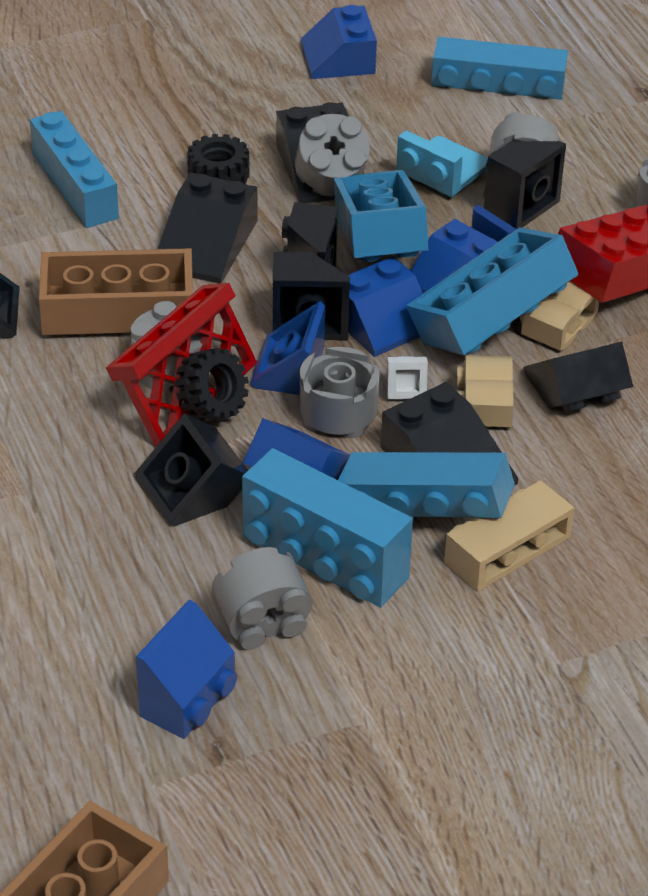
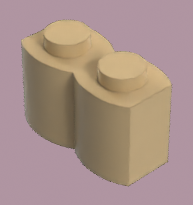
(560, 317)
(488, 387)

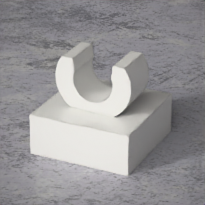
(406, 376)

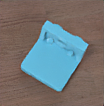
(438, 162)

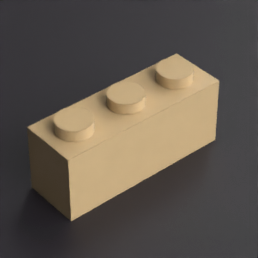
(494, 547)

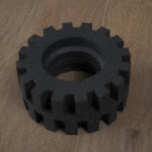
(219, 158)
(195, 389)

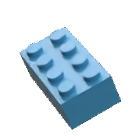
(381, 215)
(492, 290)
(327, 527)

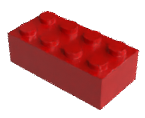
(610, 253)

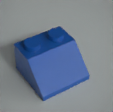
(341, 44)
(448, 251)
(379, 306)
(298, 446)
(184, 672)

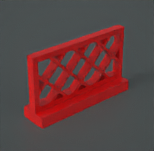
(164, 339)

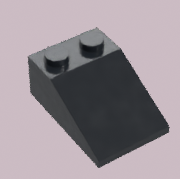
(288, 132)
(212, 220)
(436, 423)

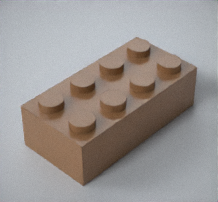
(109, 288)
(95, 858)

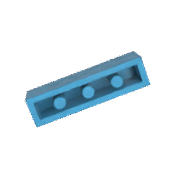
(499, 67)
(74, 169)
(433, 482)

